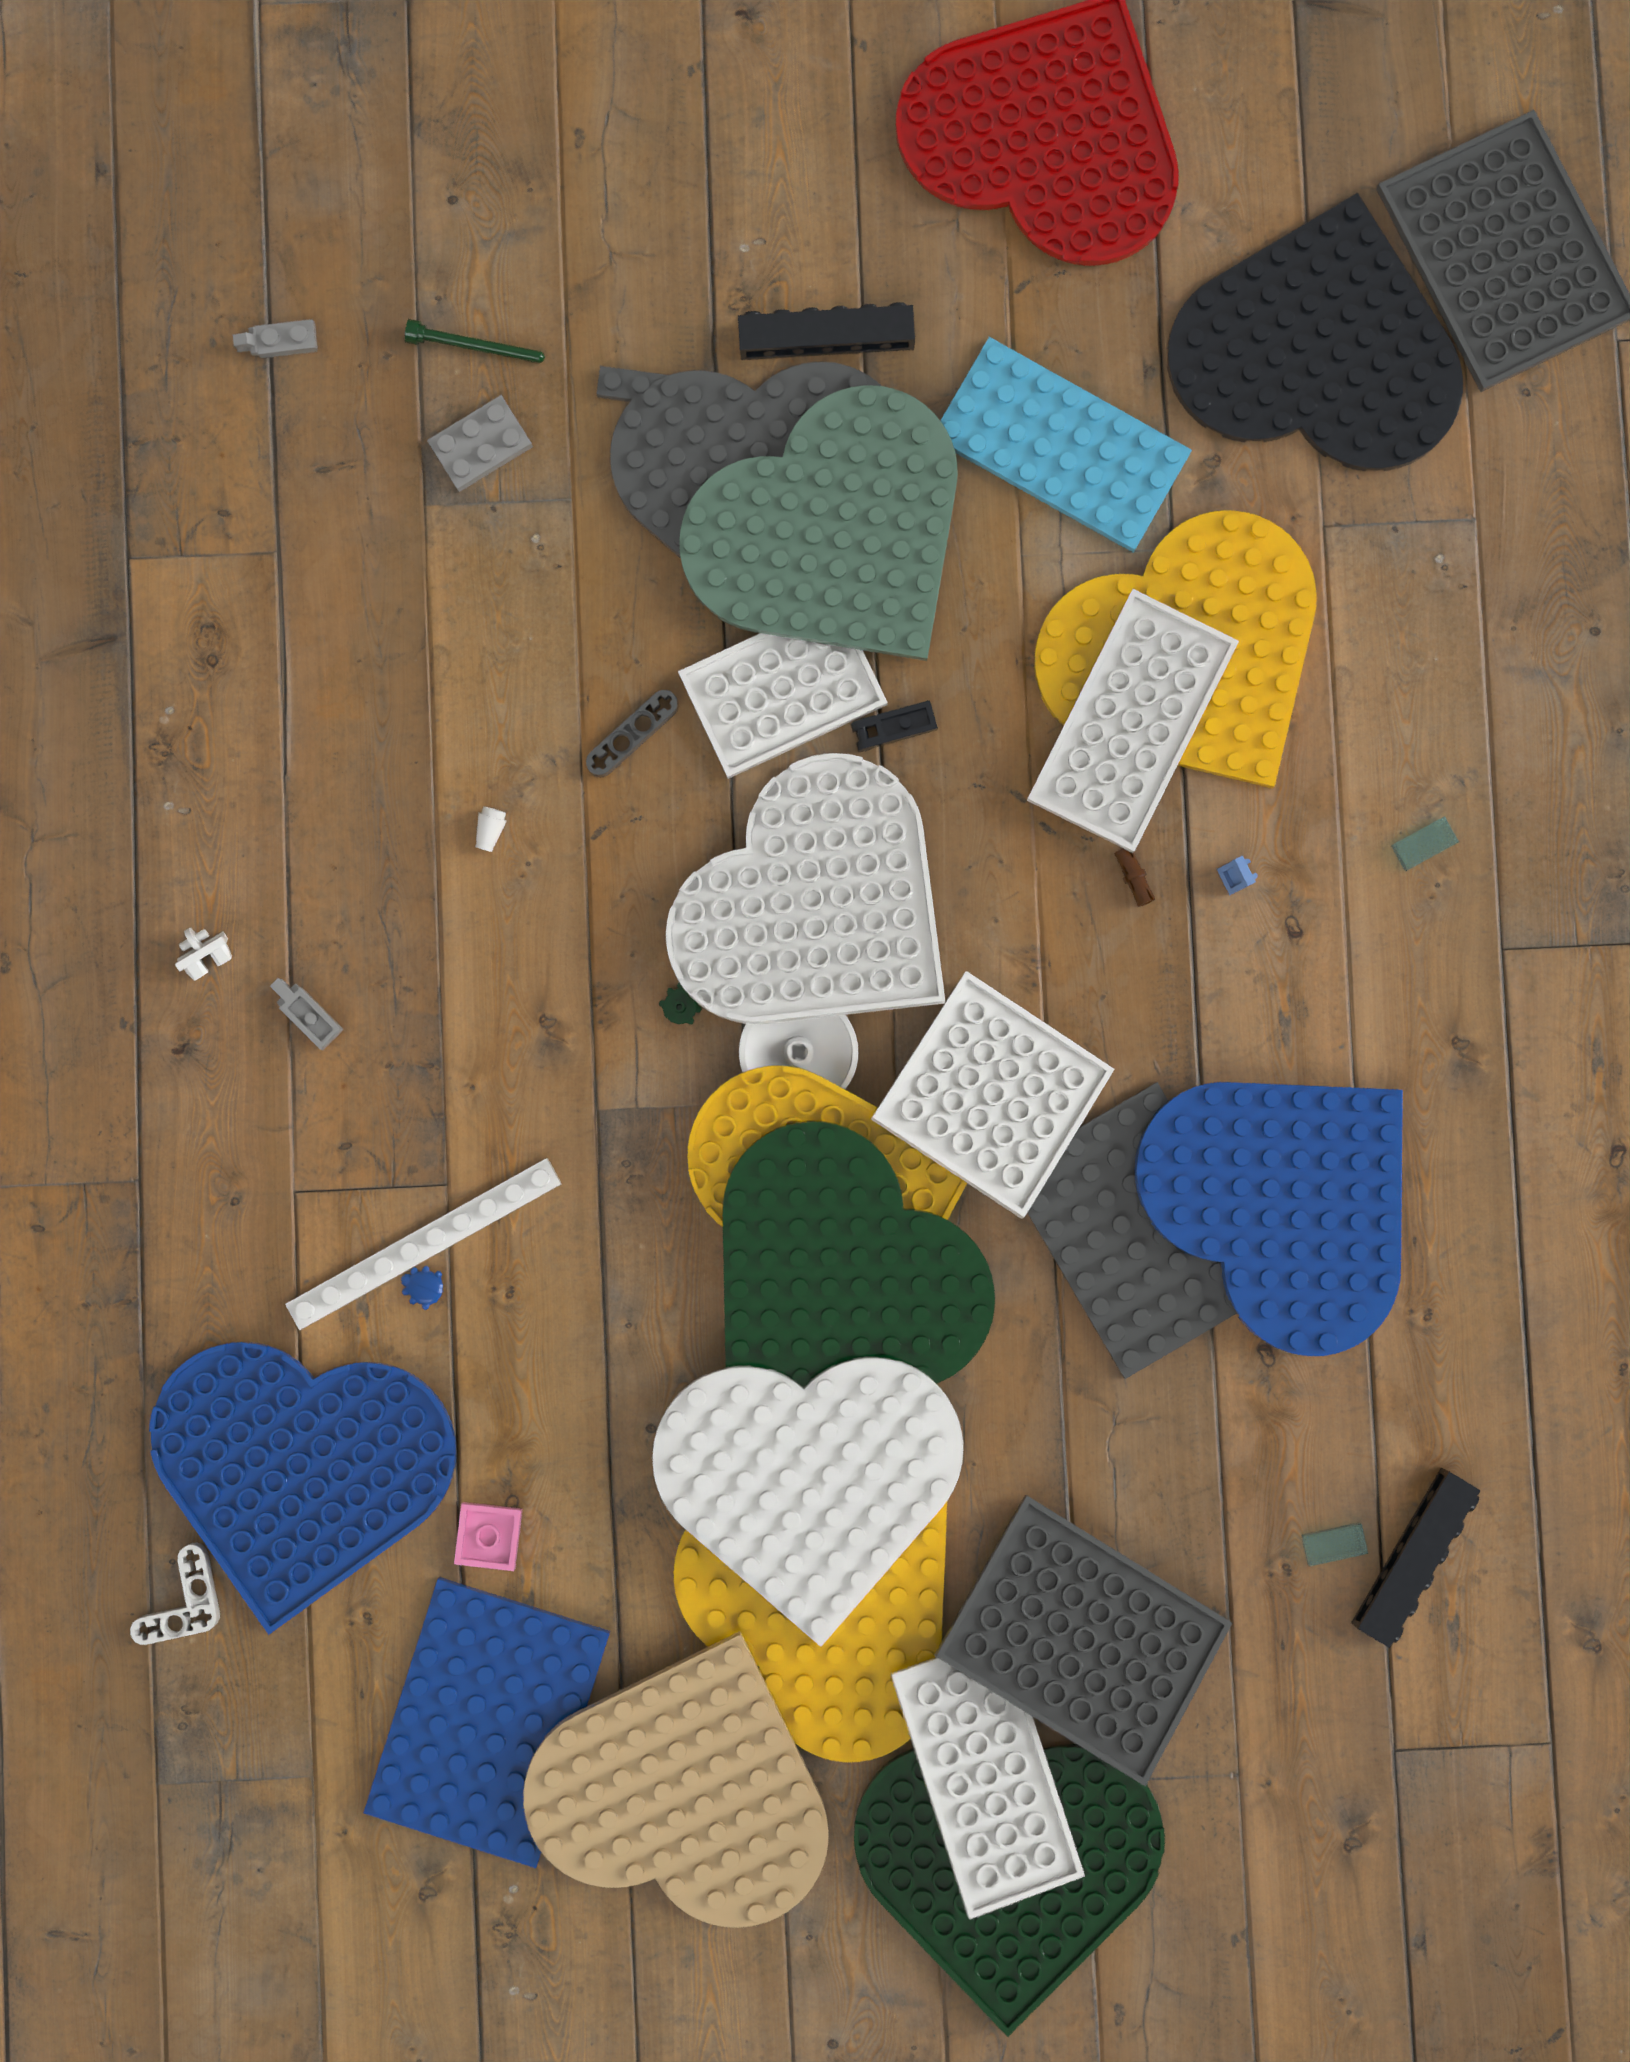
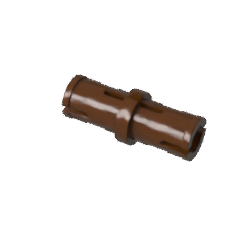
(1134, 877)

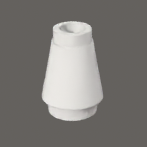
(489, 828)

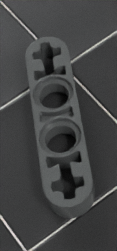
(628, 729)

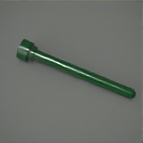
(416, 333)

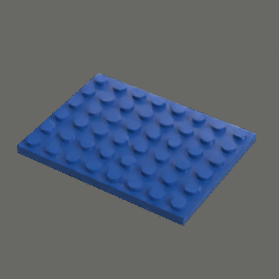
(473, 1713)

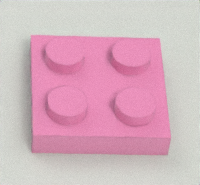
(488, 1536)

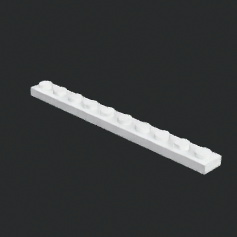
(423, 1244)

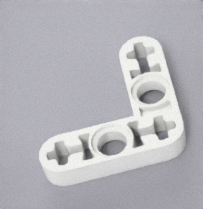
(194, 1602)

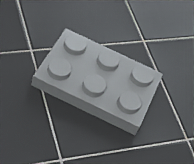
(480, 443)

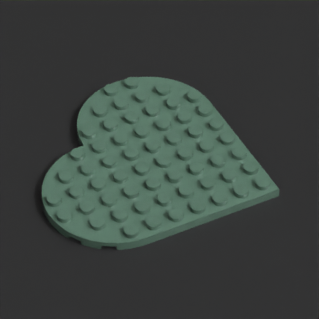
(837, 533)

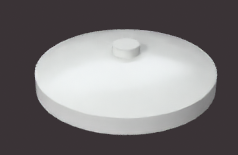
(814, 1044)

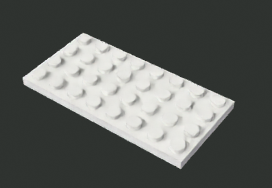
(1132, 721)
(986, 1788)

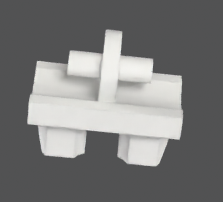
(192, 962)

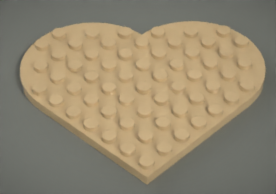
(683, 1787)

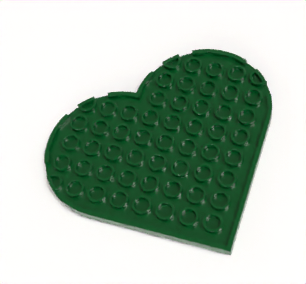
(835, 1266)
(1030, 1947)

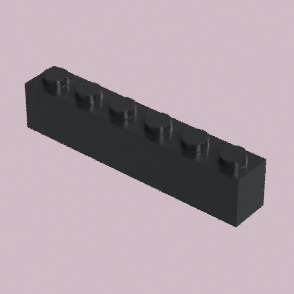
(826, 331)
(1416, 1557)

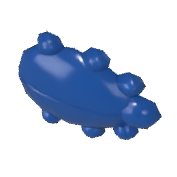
(422, 1286)

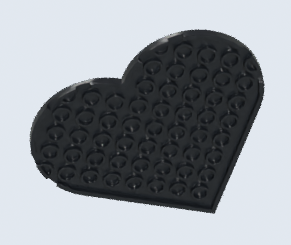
(1321, 343)

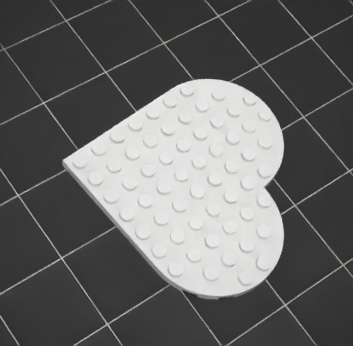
(818, 907)
(812, 1482)

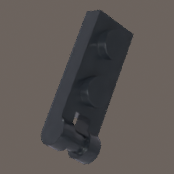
(895, 725)

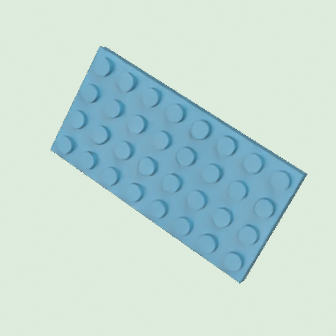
(1062, 444)

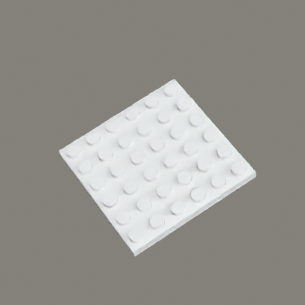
(993, 1094)

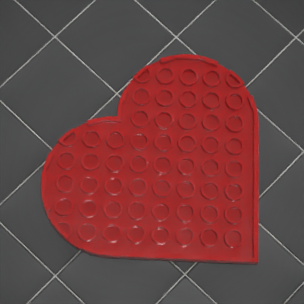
(1051, 125)

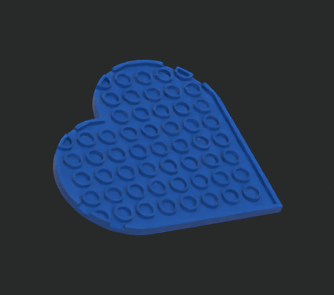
(1291, 1199)
(298, 1471)

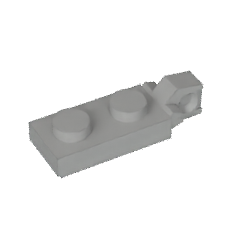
(278, 339)
(306, 1014)

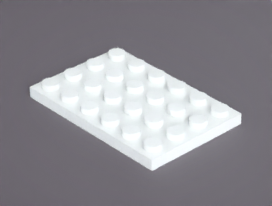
(777, 696)

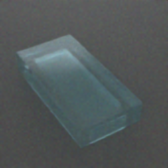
(1425, 843)
(1334, 1544)

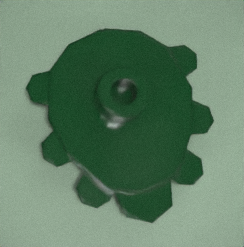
(679, 1006)

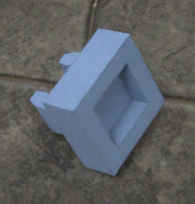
(1237, 875)

